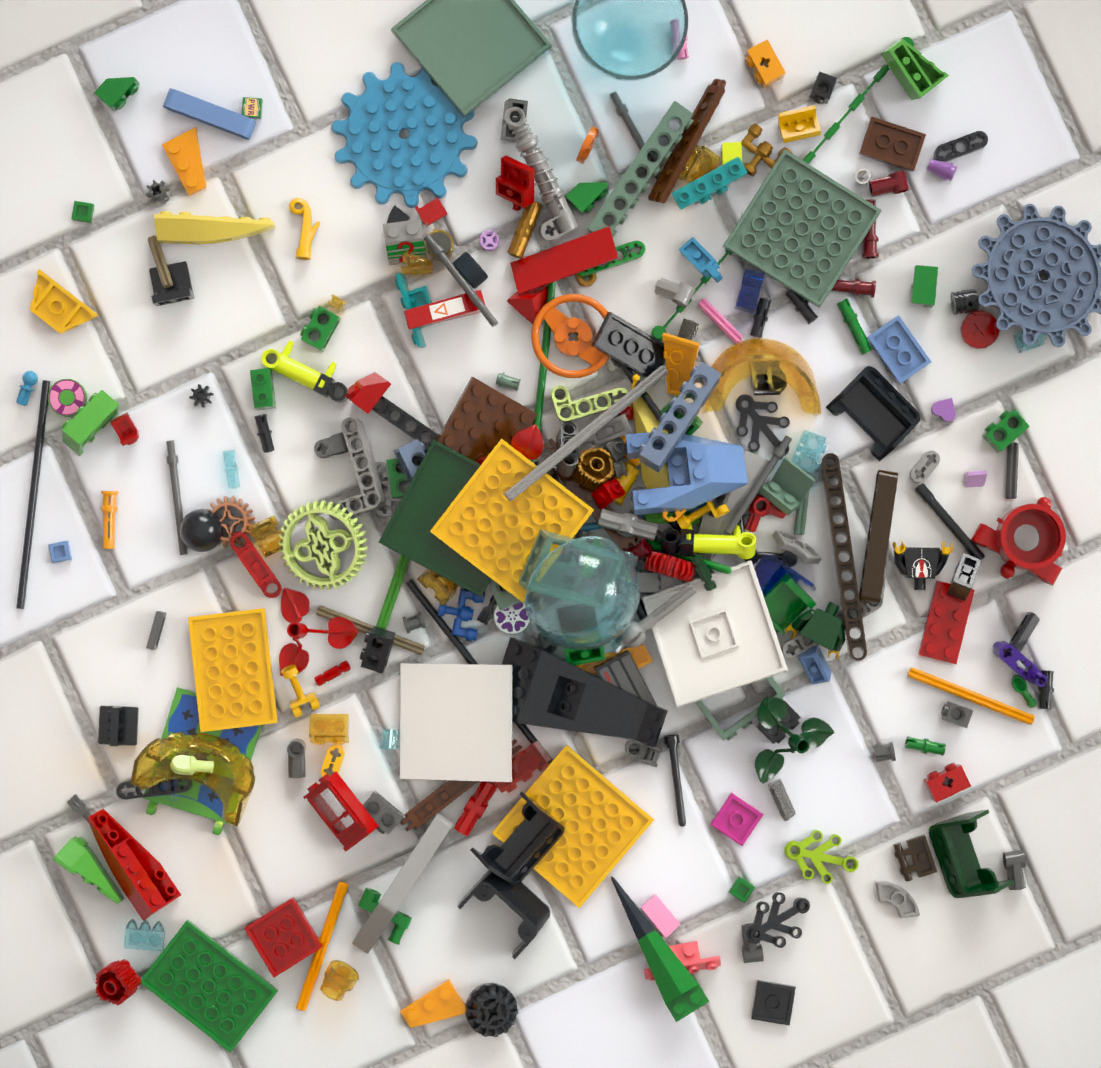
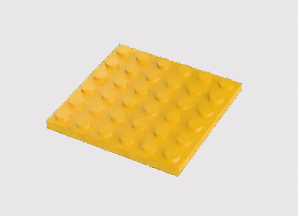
(499, 532)
(596, 820)

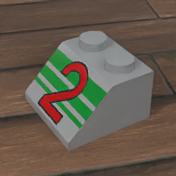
(404, 237)

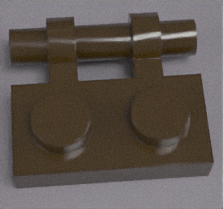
(921, 857)

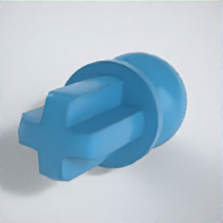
(29, 379)

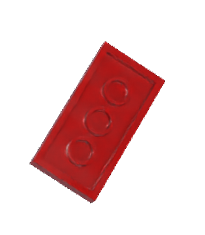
(945, 625)

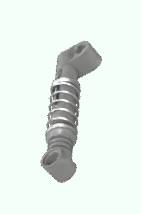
(544, 177)

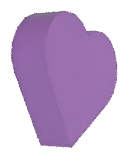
(944, 409)

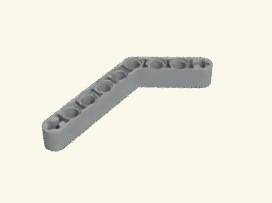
(866, 609)
(402, 883)

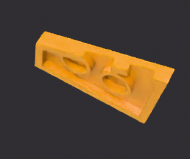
(186, 160)
(680, 360)
(435, 1005)

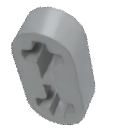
(921, 464)

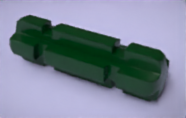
(703, 572)

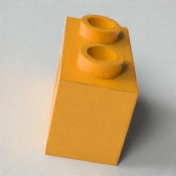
(764, 53)

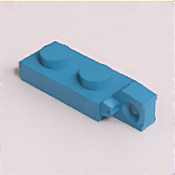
(701, 259)

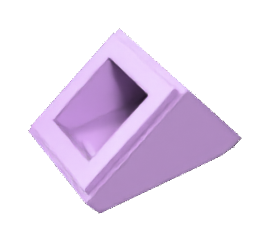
(975, 478)

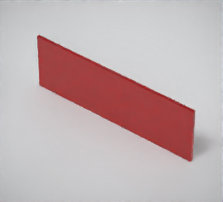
(564, 260)

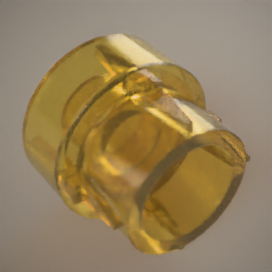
(338, 980)

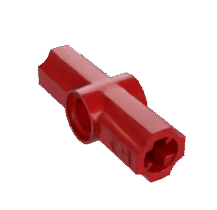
(475, 807)

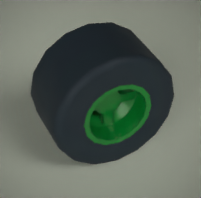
(470, 270)

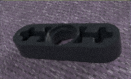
(976, 146)

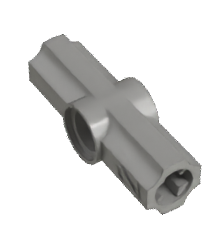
(627, 524)

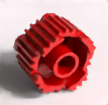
(117, 982)

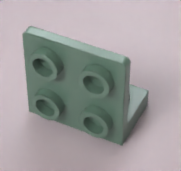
(788, 487)

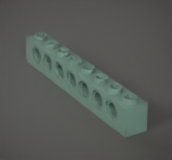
(675, 113)

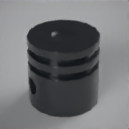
(964, 301)

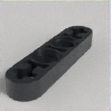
(154, 790)

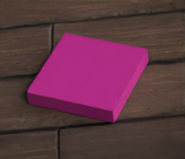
(736, 819)

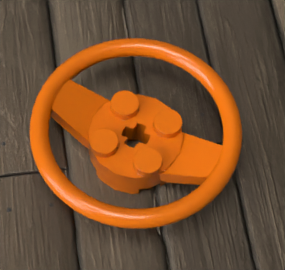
(562, 327)

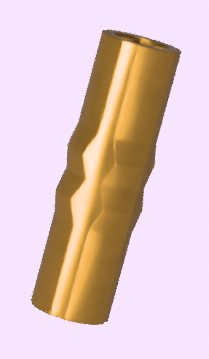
(524, 230)

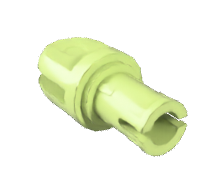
(188, 765)

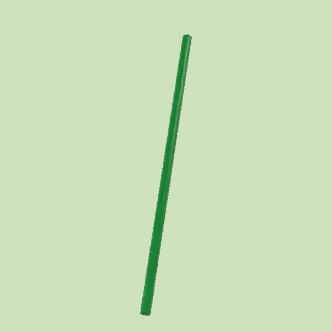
(542, 370)

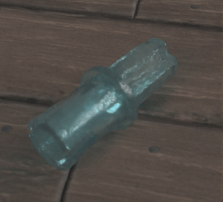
(231, 469)

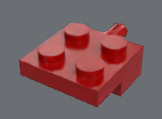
(516, 183)

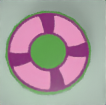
(67, 397)

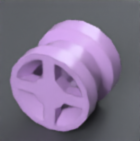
(491, 238)

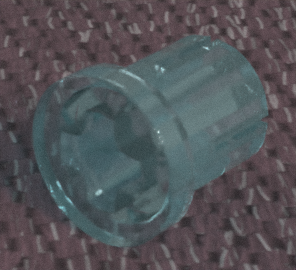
(389, 739)

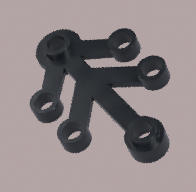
(759, 422)
(774, 921)

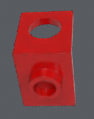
(431, 212)

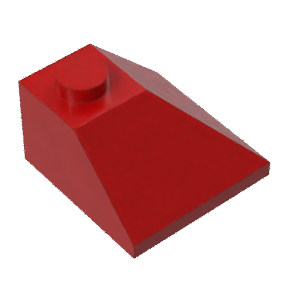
(367, 391)

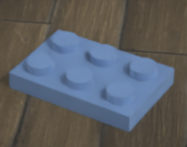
(898, 349)

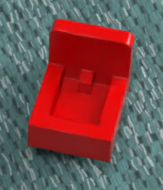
(125, 429)
(608, 493)

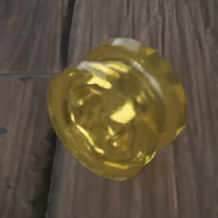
(336, 302)

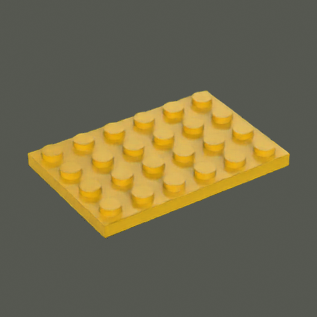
(232, 670)

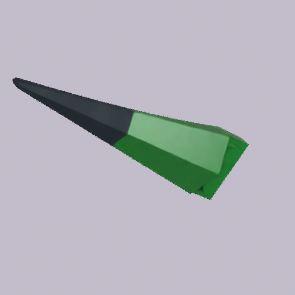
(675, 983)

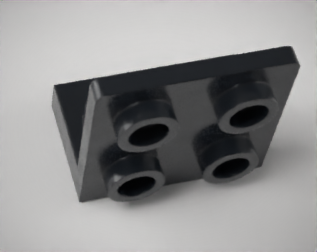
(181, 287)

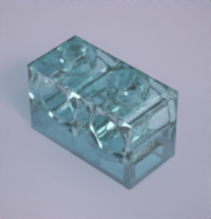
(804, 450)

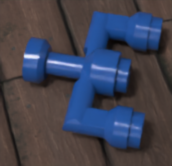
(463, 613)

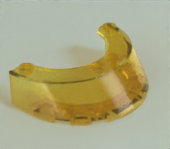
(769, 358)
(231, 774)

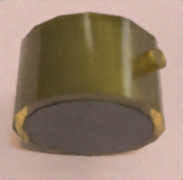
(442, 238)

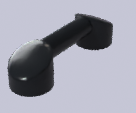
(787, 557)

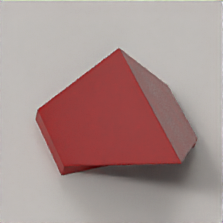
(530, 302)

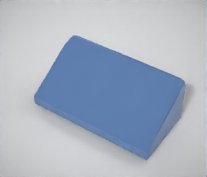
(815, 665)

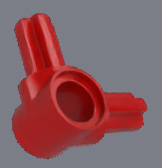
(755, 515)

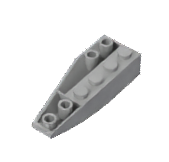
(733, 500)

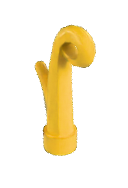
(307, 234)

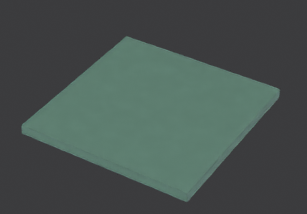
(471, 46)

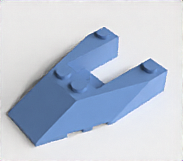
(696, 471)

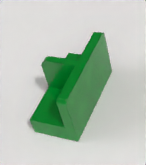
(924, 285)

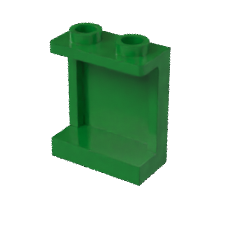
(786, 602)

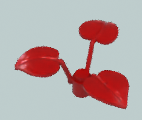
(527, 442)
(293, 606)

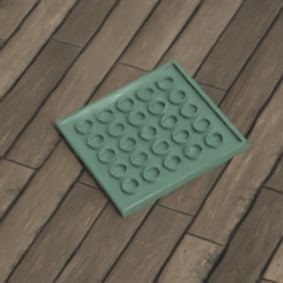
(802, 228)

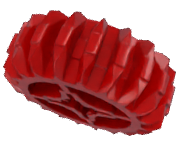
(670, 566)

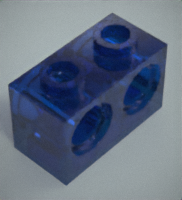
(749, 291)

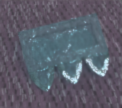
(144, 937)

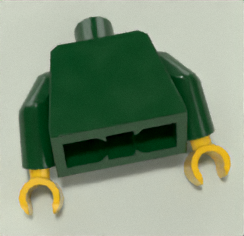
(821, 628)

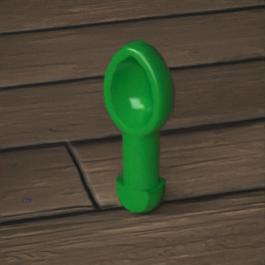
(1020, 686)

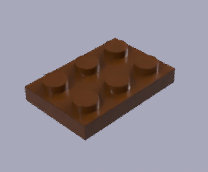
(892, 144)

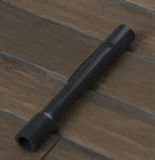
(927, 496)

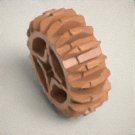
(228, 513)

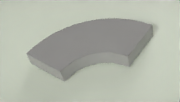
(803, 551)
(898, 898)

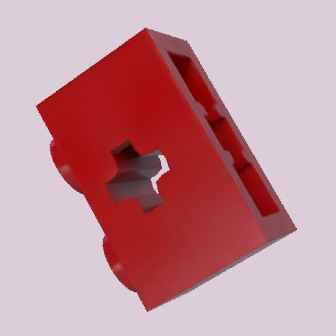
(957, 782)

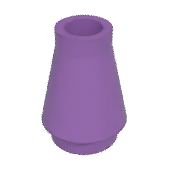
(942, 169)

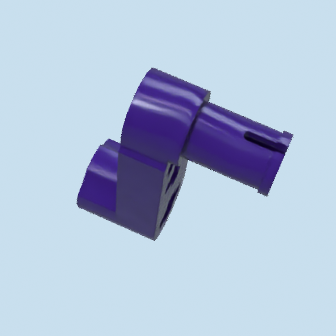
(1010, 658)

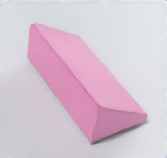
(660, 915)

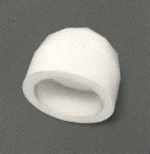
(860, 173)

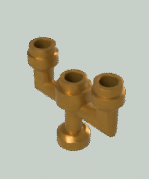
(762, 152)

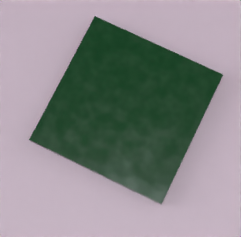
(428, 496)

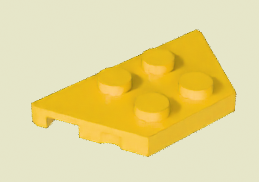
(58, 306)

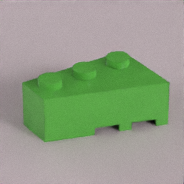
(912, 69)
(89, 421)

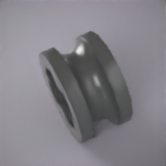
(620, 469)

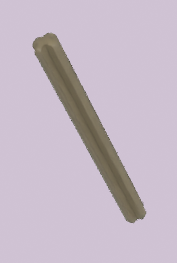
(364, 627)

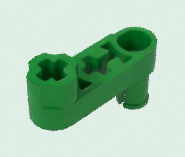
(402, 921)

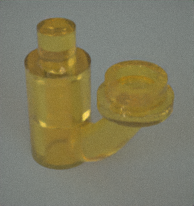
(418, 266)

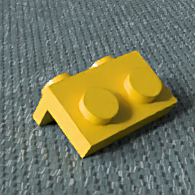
(798, 124)

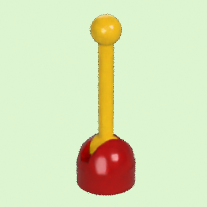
(629, 410)

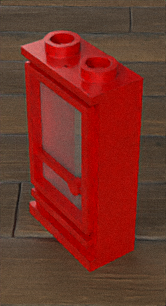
(340, 810)

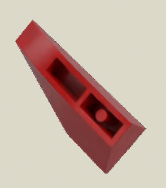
(133, 866)

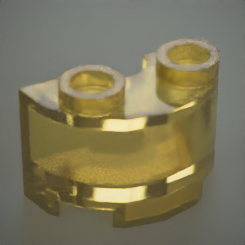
(267, 535)
(443, 587)

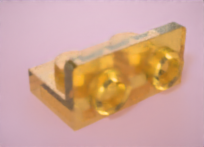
(700, 163)
(329, 728)

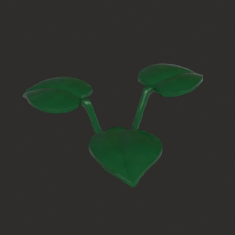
(814, 734)

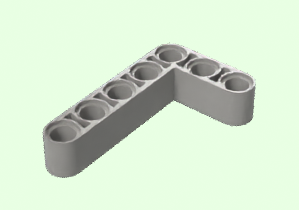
(361, 473)

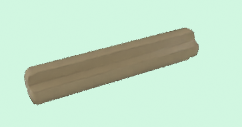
(160, 262)

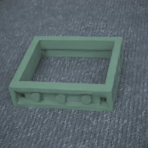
(745, 721)

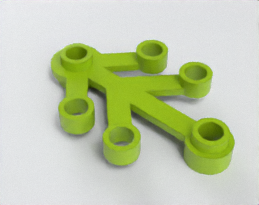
(817, 855)

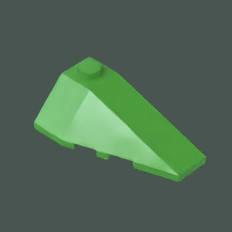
(80, 858)

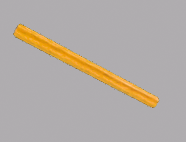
(971, 696)
(325, 939)

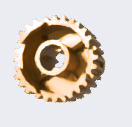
(593, 468)

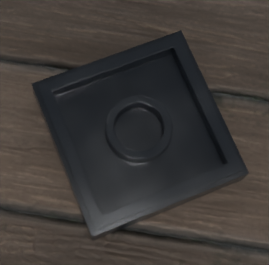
(773, 1002)

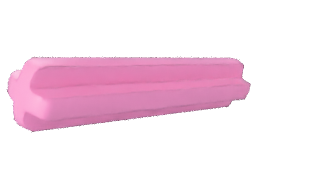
(720, 321)

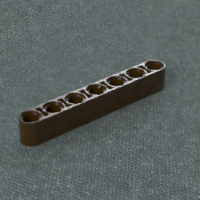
(878, 536)

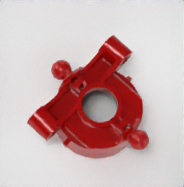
(1038, 560)

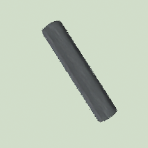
(1012, 470)

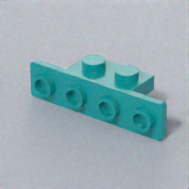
(708, 185)
(413, 299)

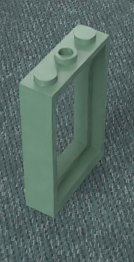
(539, 552)

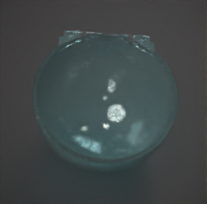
(629, 36)
(584, 593)

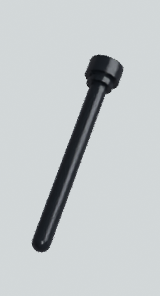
(647, 399)
(672, 743)

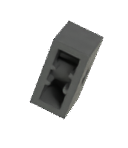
(514, 117)

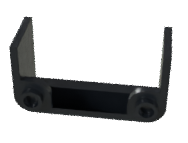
(524, 846)
(519, 899)

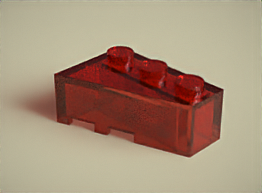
(524, 764)

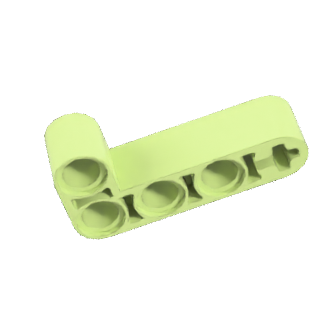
(591, 401)

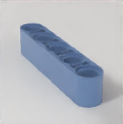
(209, 114)

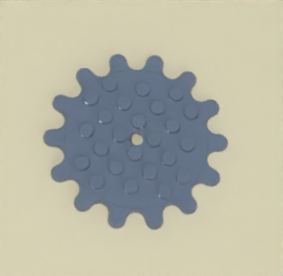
(1014, 278)

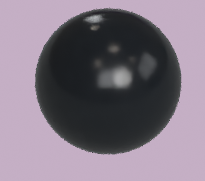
(201, 530)

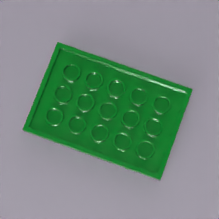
(208, 986)

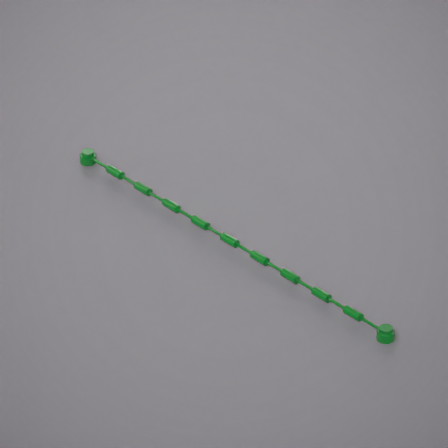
(657, 331)

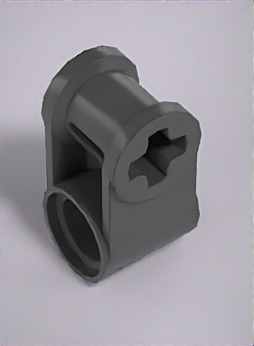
(336, 445)
(644, 753)

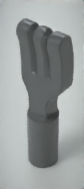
(78, 806)

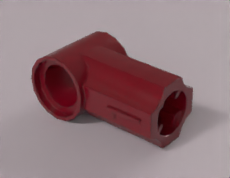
(893, 183)

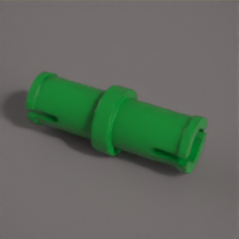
(925, 746)

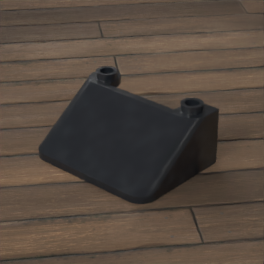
(877, 410)

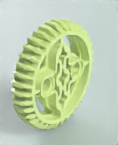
(320, 553)

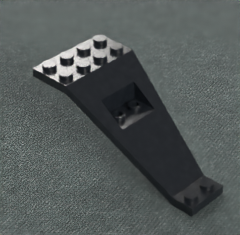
(594, 706)

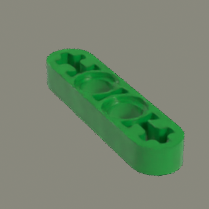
(611, 264)

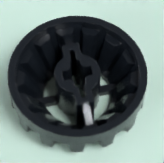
(498, 994)

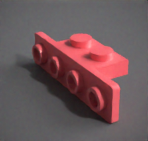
(690, 957)

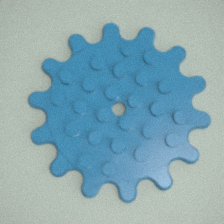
(399, 163)

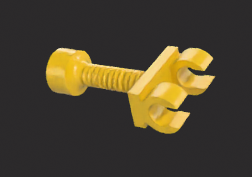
(684, 521)
(290, 673)

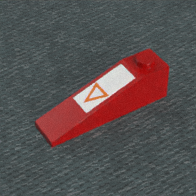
(442, 311)

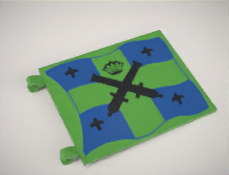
(200, 798)

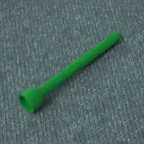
(656, 546)

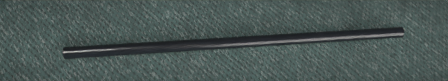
(33, 494)
(459, 646)

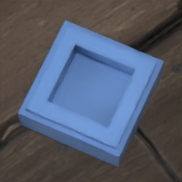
(60, 551)

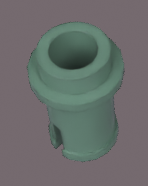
(507, 381)

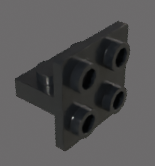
(118, 725)

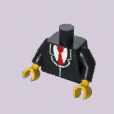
(921, 562)

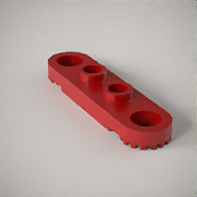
(255, 565)

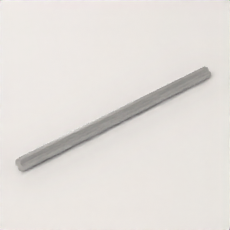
(586, 433)

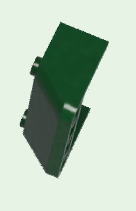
(959, 860)

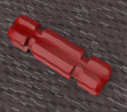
(332, 673)

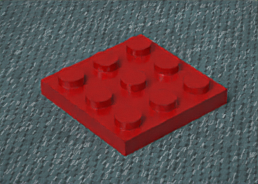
(283, 937)

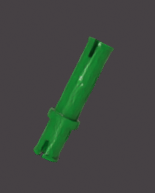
(856, 330)

